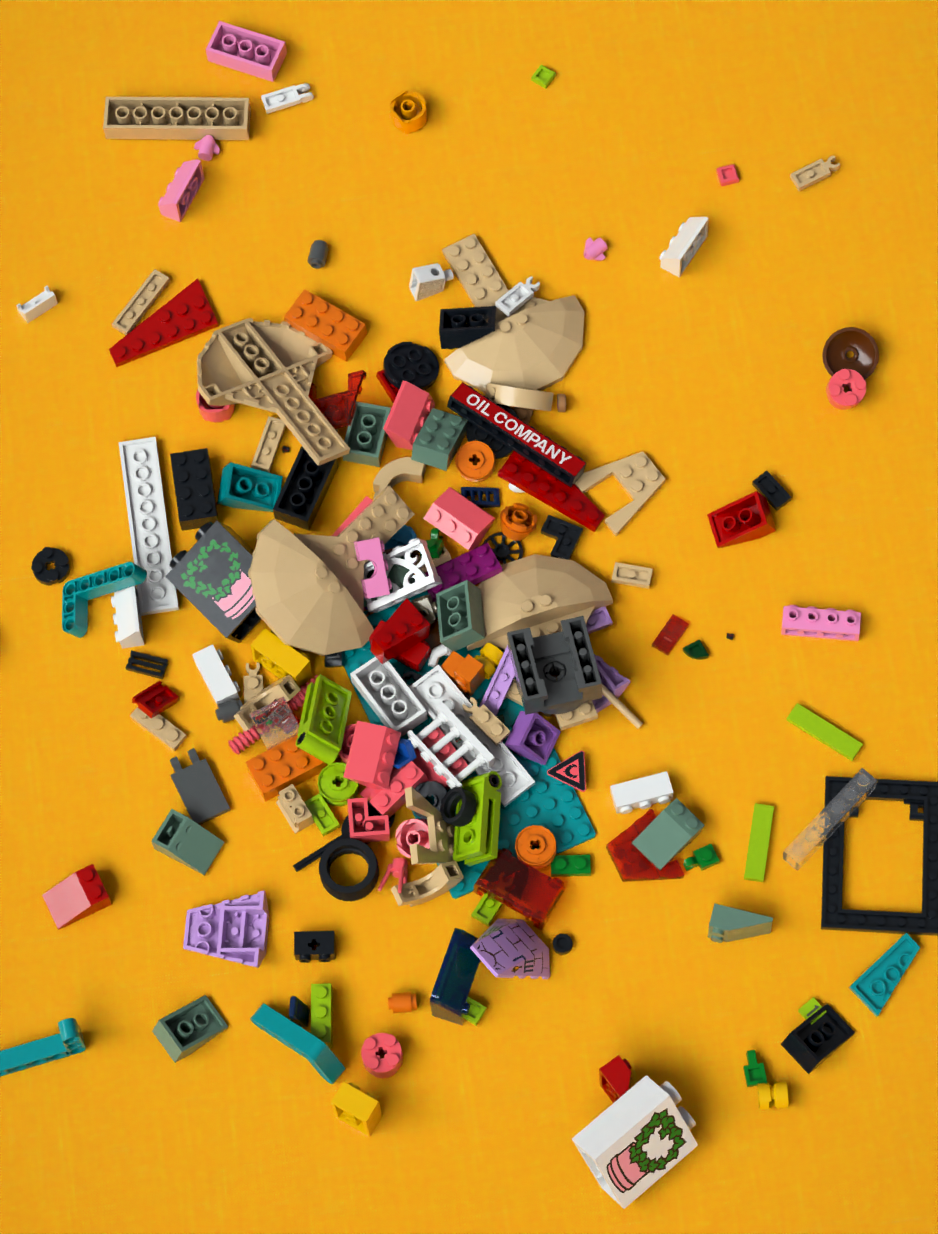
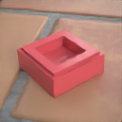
(727, 175)

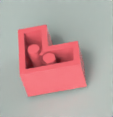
(366, 827)

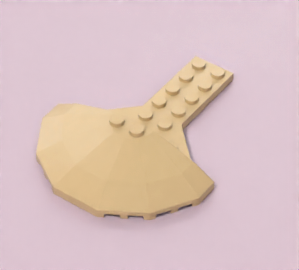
(529, 346)
(273, 371)
(312, 583)
(538, 595)

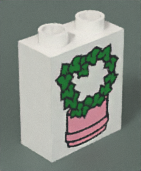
(637, 1140)

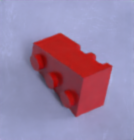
(400, 632)

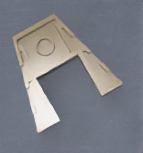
(636, 476)
(440, 833)

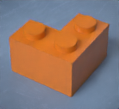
(464, 672)

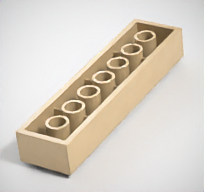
(177, 118)

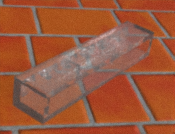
(829, 819)

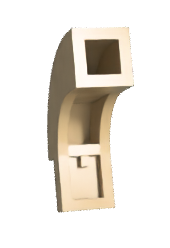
(519, 397)
(398, 471)
(283, 687)
(429, 887)

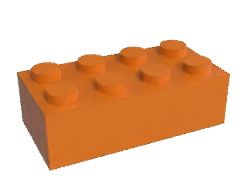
(326, 324)
(282, 767)

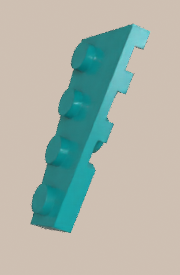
(881, 978)

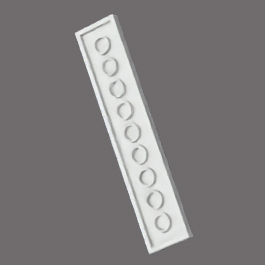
(148, 524)

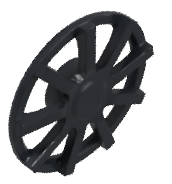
(502, 550)

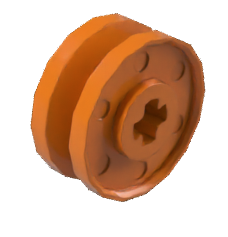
(466, 455)
(536, 836)

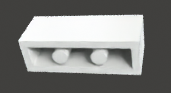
(216, 675)
(641, 793)

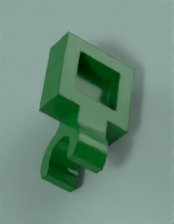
(435, 544)
(703, 857)
(754, 1072)

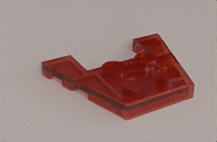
(341, 406)
(632, 863)

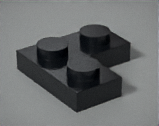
(565, 534)

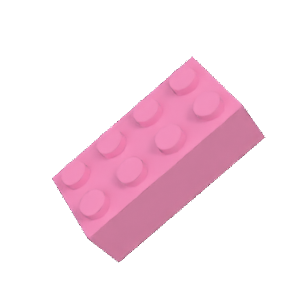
(246, 51)

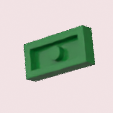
(571, 865)

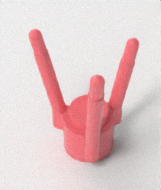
(398, 870)

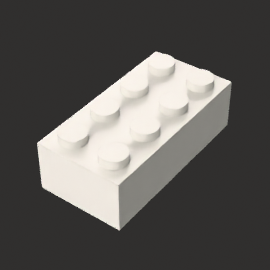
(388, 696)

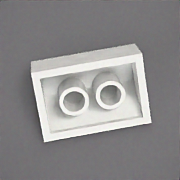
(684, 245)
(128, 618)

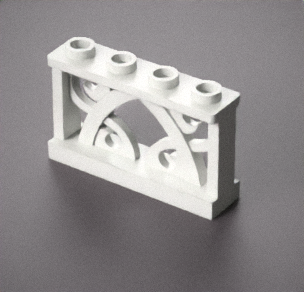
(421, 582)

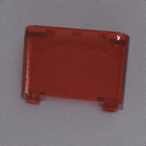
(520, 887)

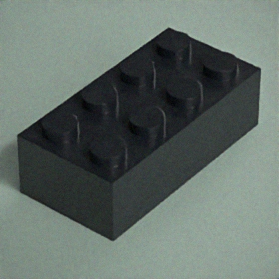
(194, 488)
(304, 490)

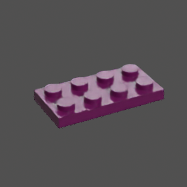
(471, 566)

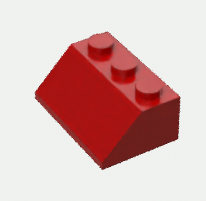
(615, 1078)

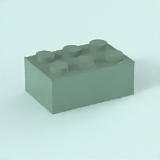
(366, 434)
(439, 439)
(460, 615)

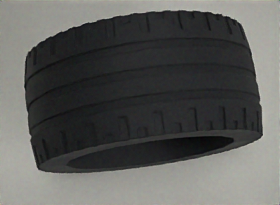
(342, 847)

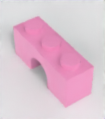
(377, 584)

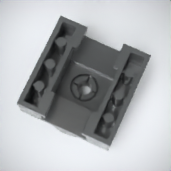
(560, 653)

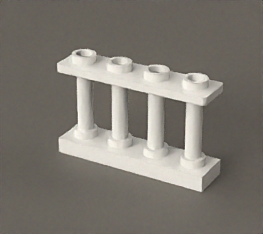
(457, 730)

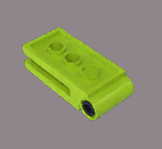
(323, 719)
(479, 838)

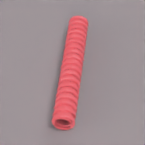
(247, 737)

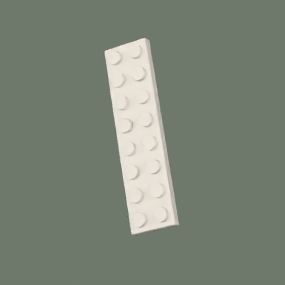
(438, 688)

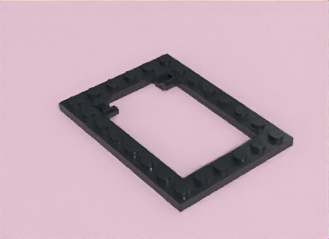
(917, 795)

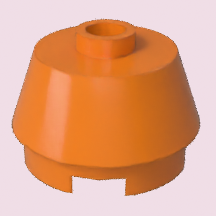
(517, 522)

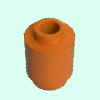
(402, 1002)

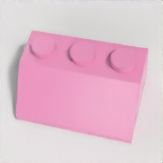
(182, 190)

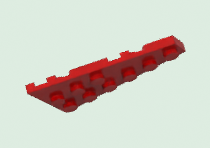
(551, 491)

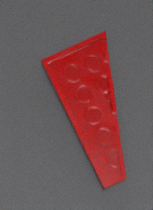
(175, 321)

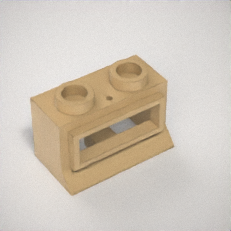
(294, 809)

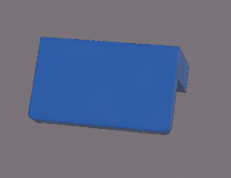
(404, 754)

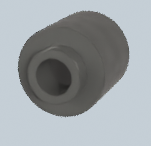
(318, 254)
(227, 710)

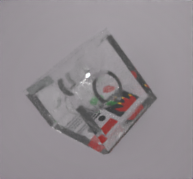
(278, 727)

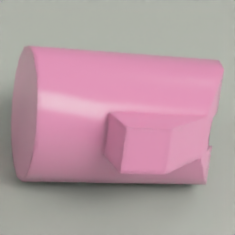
(207, 147)
(594, 249)

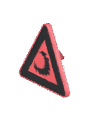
(571, 771)

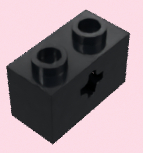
(305, 941)

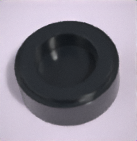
(562, 944)

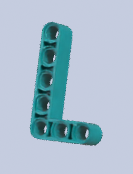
(80, 590)
(300, 1041)
(41, 1051)

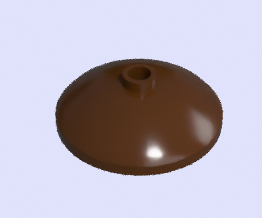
(855, 340)

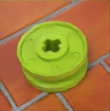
(327, 785)

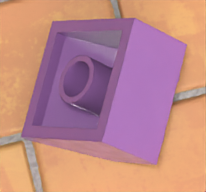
(532, 737)

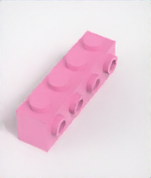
(821, 623)

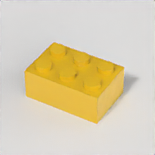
(280, 658)
(356, 1108)

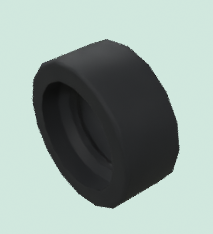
(467, 808)

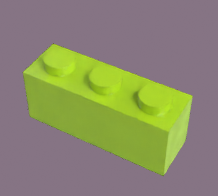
(322, 1012)

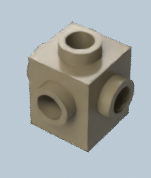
(426, 604)

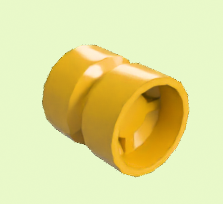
(490, 658)
(772, 1095)

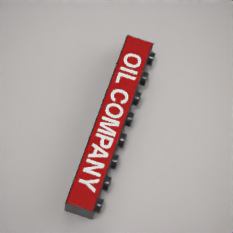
(516, 434)

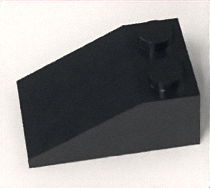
(465, 325)
(816, 1042)

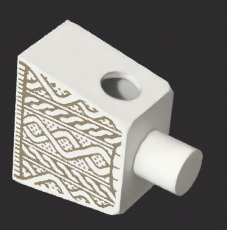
(428, 280)

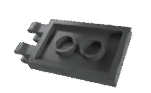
(198, 789)

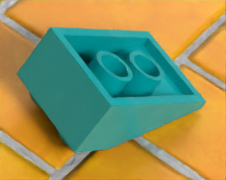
(248, 488)

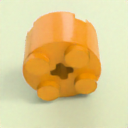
(408, 111)

